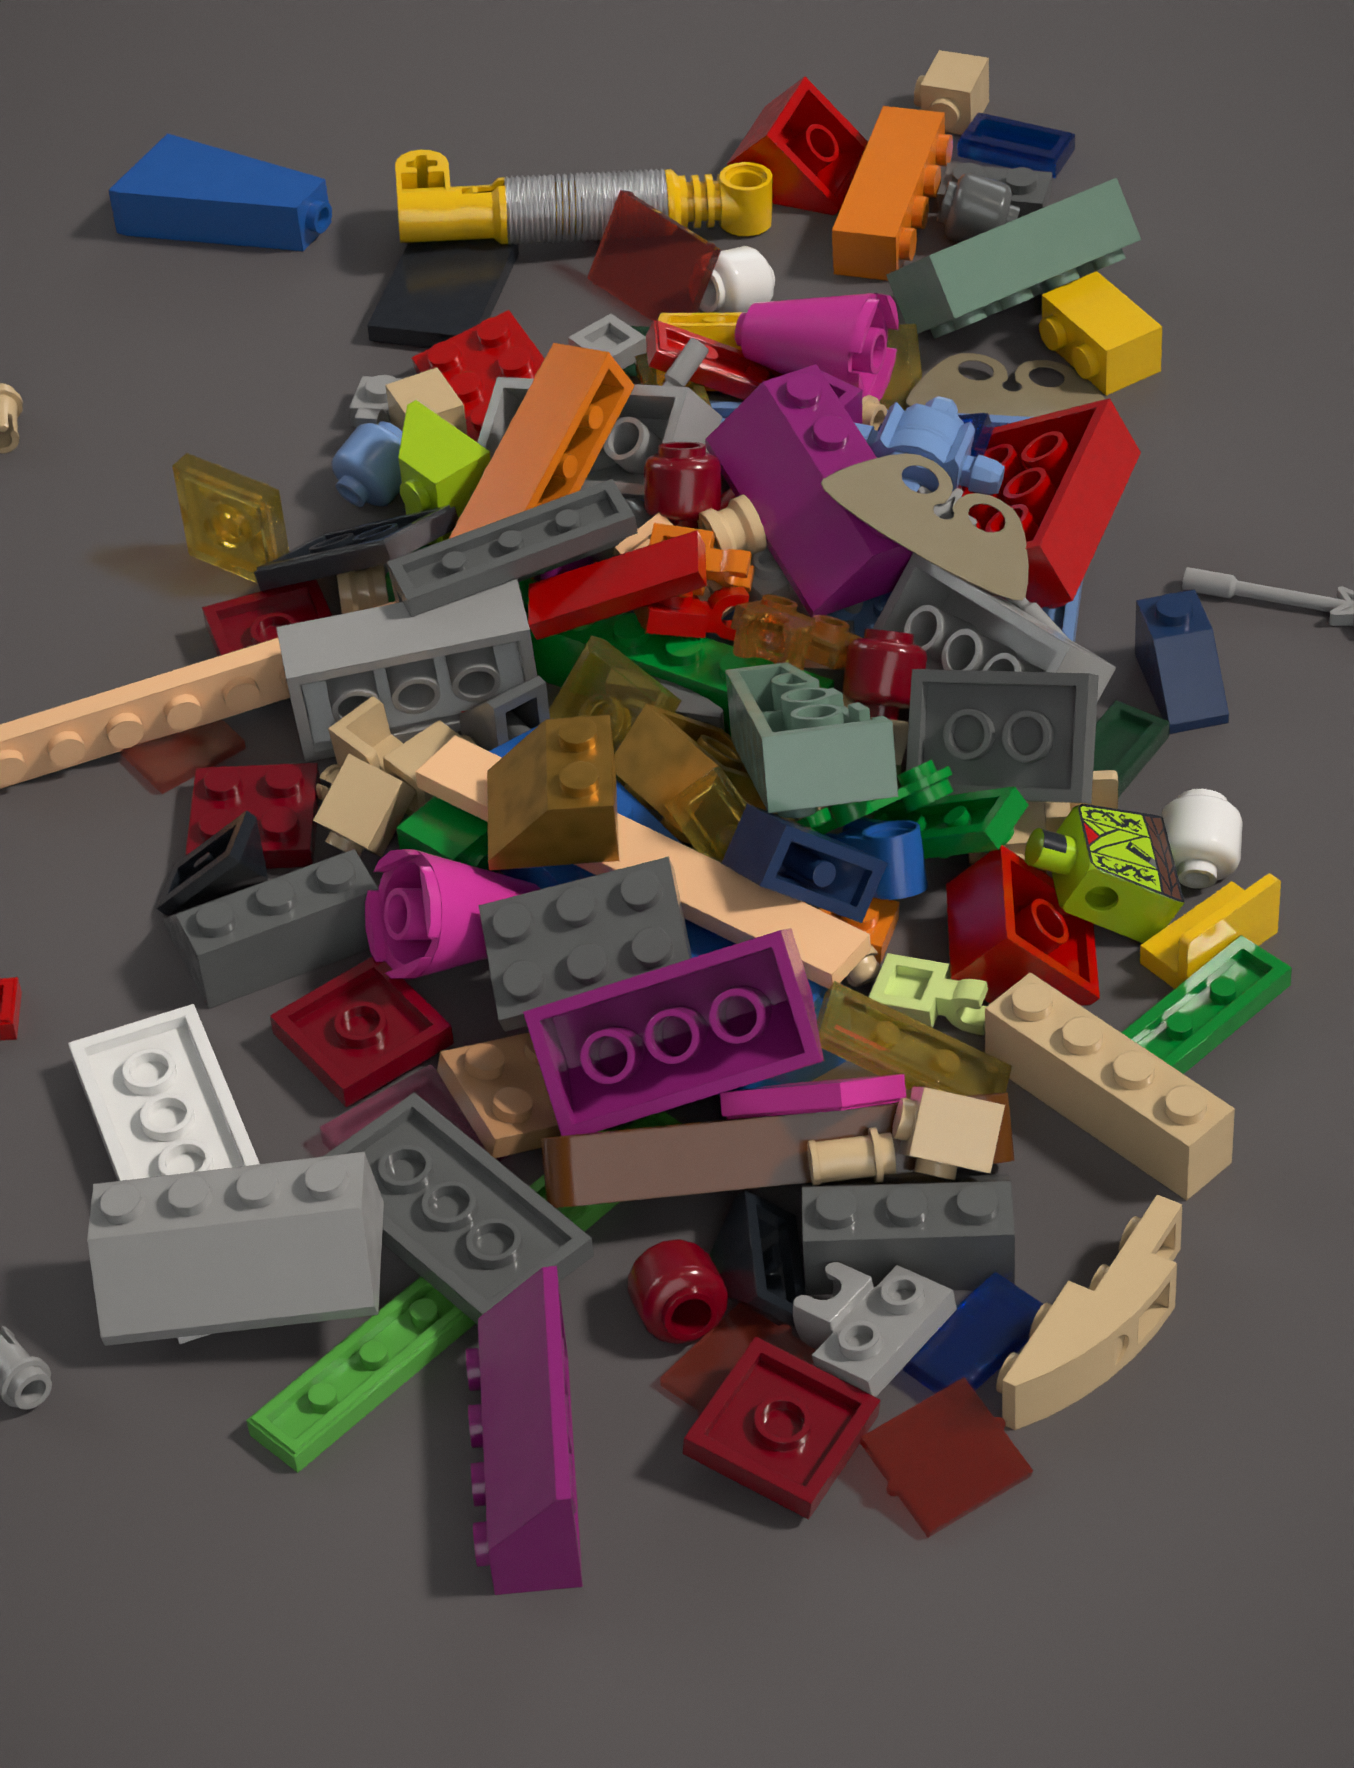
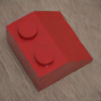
(806, 148)
(1011, 925)

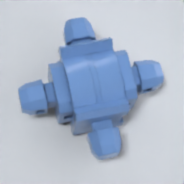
(939, 435)

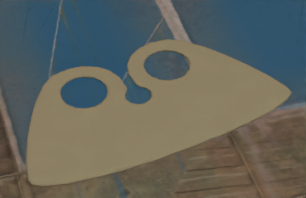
(991, 397)
(884, 502)

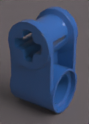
(898, 845)

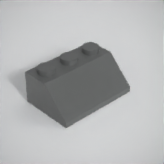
(274, 929)
(927, 1224)

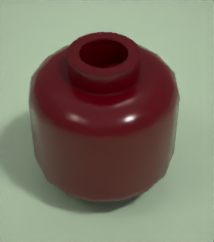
(682, 482)
(881, 671)
(677, 1291)

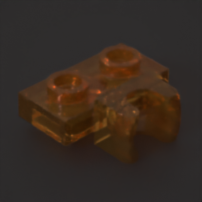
(781, 634)

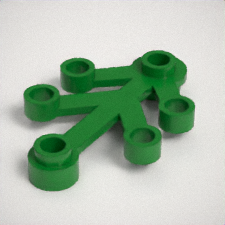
(919, 787)

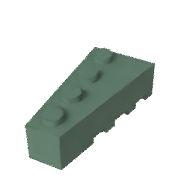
(805, 743)

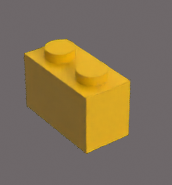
(1101, 333)

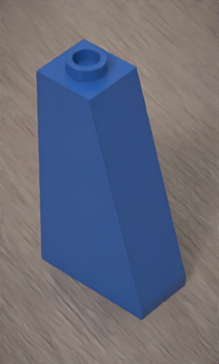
(218, 198)

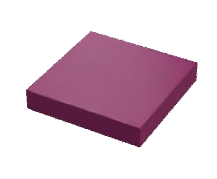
(813, 1096)

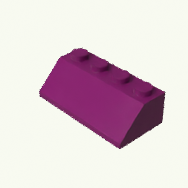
(777, 455)
(676, 1034)
(526, 1442)

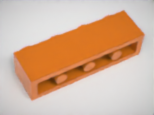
(891, 193)
(551, 435)

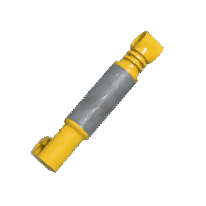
(569, 209)

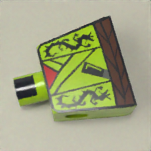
(1111, 869)

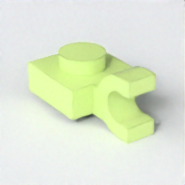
(926, 990)

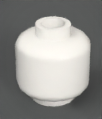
(738, 281)
(1203, 836)

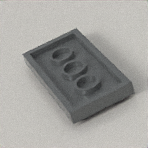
(459, 1210)

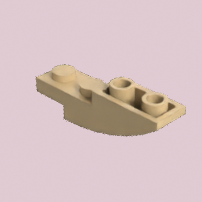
(1096, 1329)

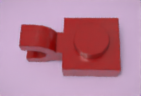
(690, 617)

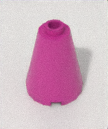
(835, 332)
(430, 913)

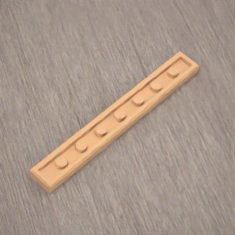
(707, 889)

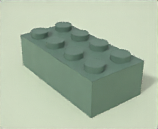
(1015, 261)

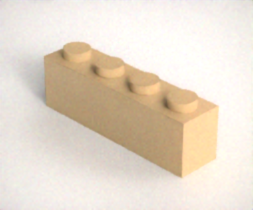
(1110, 1086)

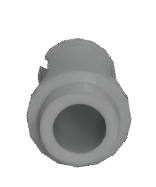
(23, 1378)

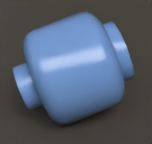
(369, 465)

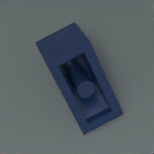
(1180, 661)
(803, 863)

